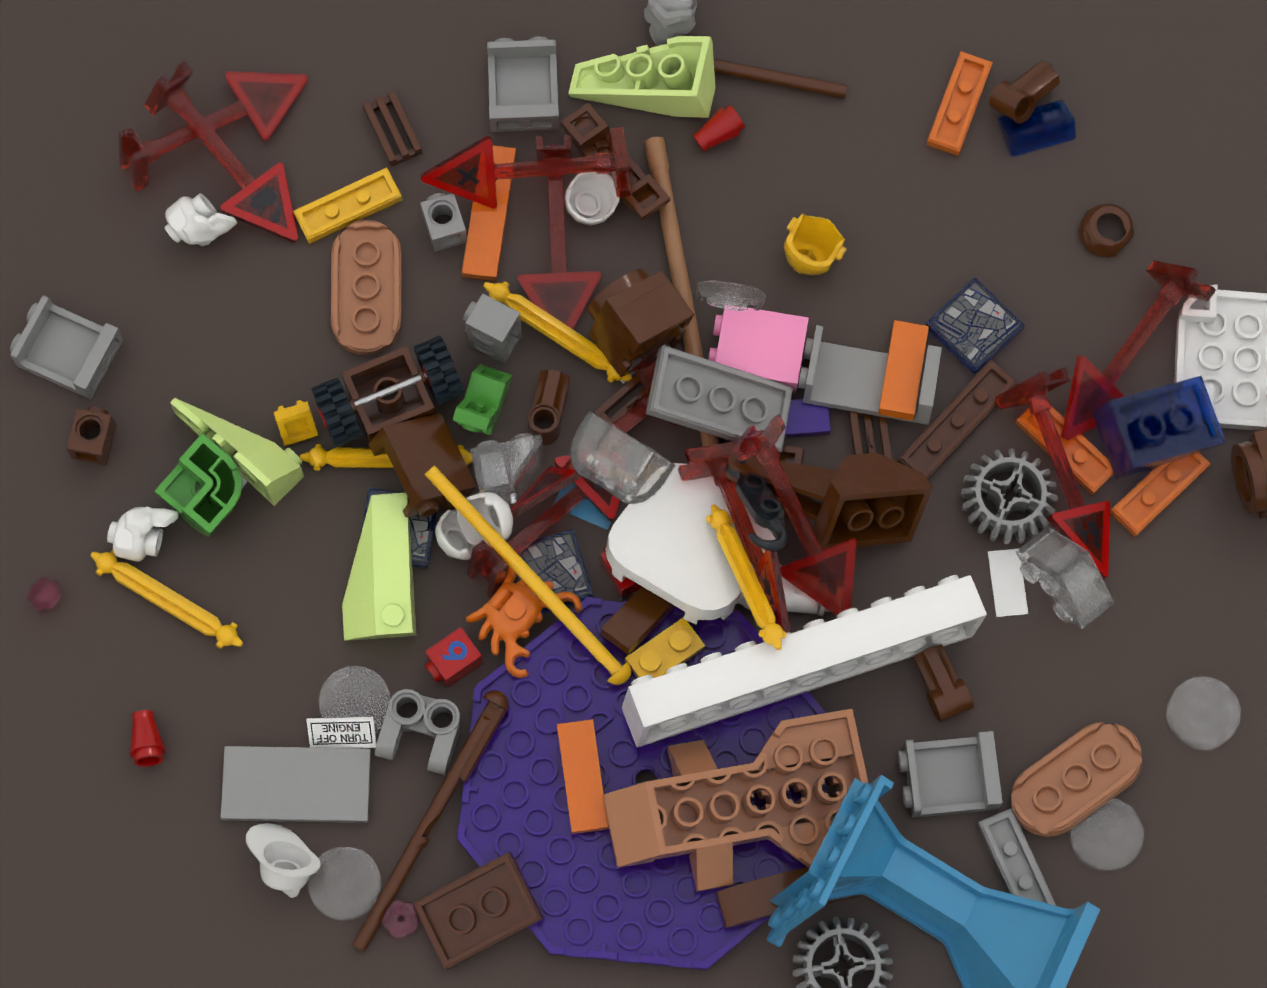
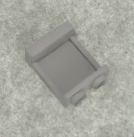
(523, 85)
(65, 348)
(951, 776)

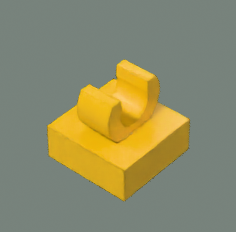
(295, 423)

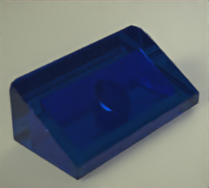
(1044, 128)

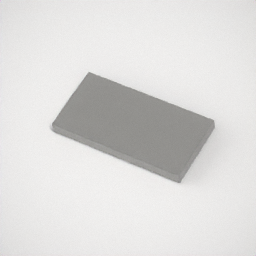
(714, 396)
(296, 784)

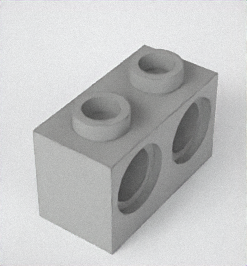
(492, 328)

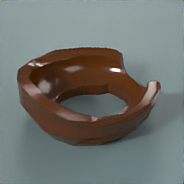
(1094, 241)

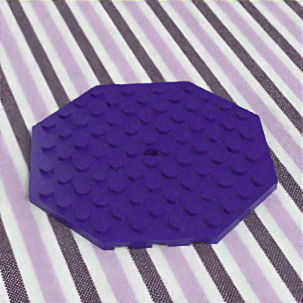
(521, 804)

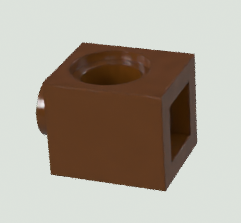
(92, 450)

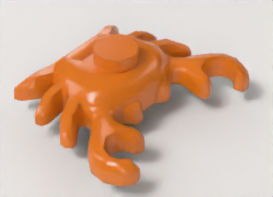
(511, 616)

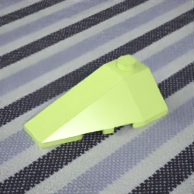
(662, 79)
(259, 460)
(381, 579)

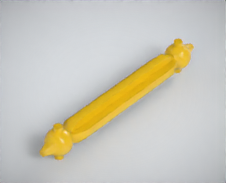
(554, 329)
(355, 458)
(746, 577)
(167, 599)

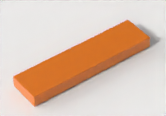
(488, 227)

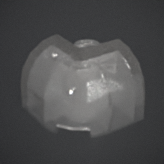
(617, 460)

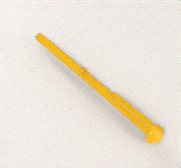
(619, 672)

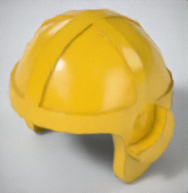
(813, 245)

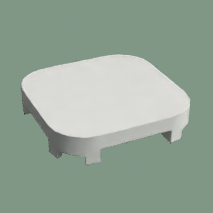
(1228, 348)
(675, 551)

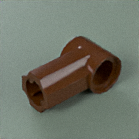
(1019, 98)
(549, 404)
(946, 692)

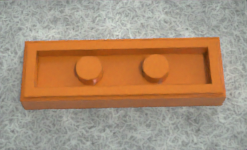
(959, 103)
(903, 370)
(1086, 461)
(1157, 492)
(582, 776)

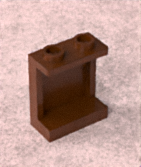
(413, 451)

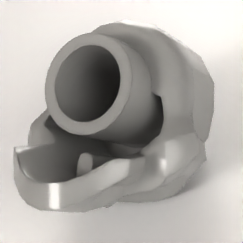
(669, 18)

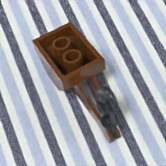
(862, 500)

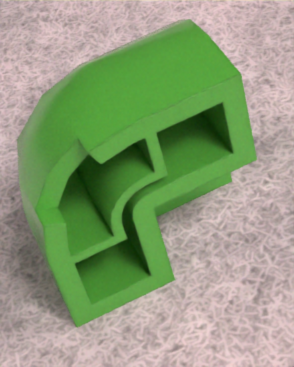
(202, 486)

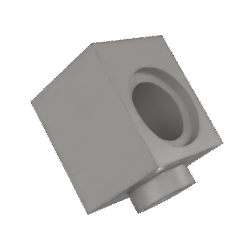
(448, 234)

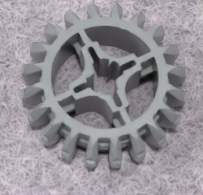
(997, 489)
(860, 964)

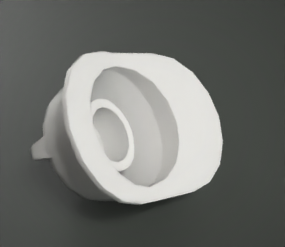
(282, 857)

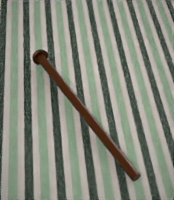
(461, 769)

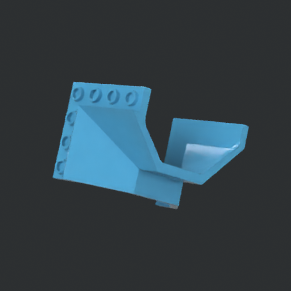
(986, 932)

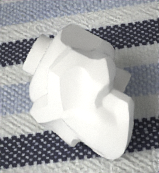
(196, 221)
(137, 532)

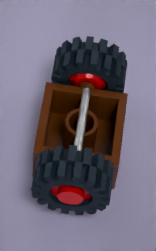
(388, 391)

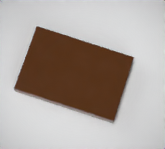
(478, 910)

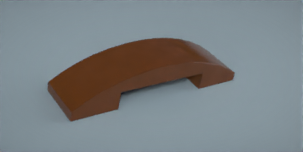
(591, 136)
(750, 900)

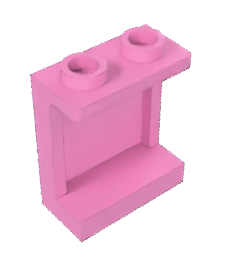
(761, 343)

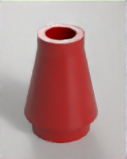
(719, 128)
(146, 742)

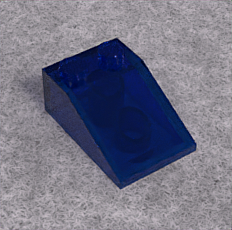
(1158, 426)

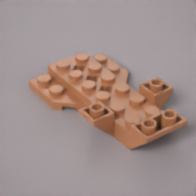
(711, 809)

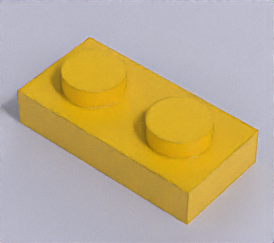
(666, 650)

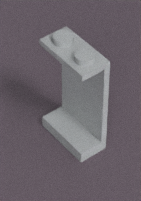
(854, 378)

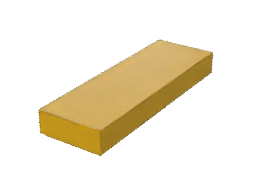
(347, 205)

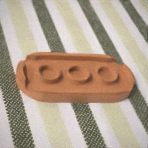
(366, 288)
(1076, 779)

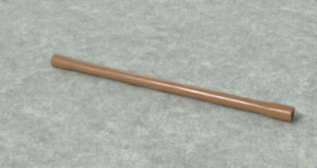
(659, 168)

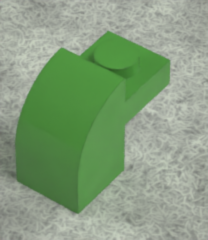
(483, 400)

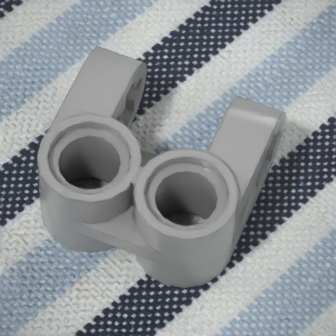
(422, 723)

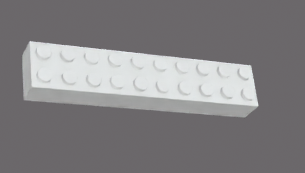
(808, 660)

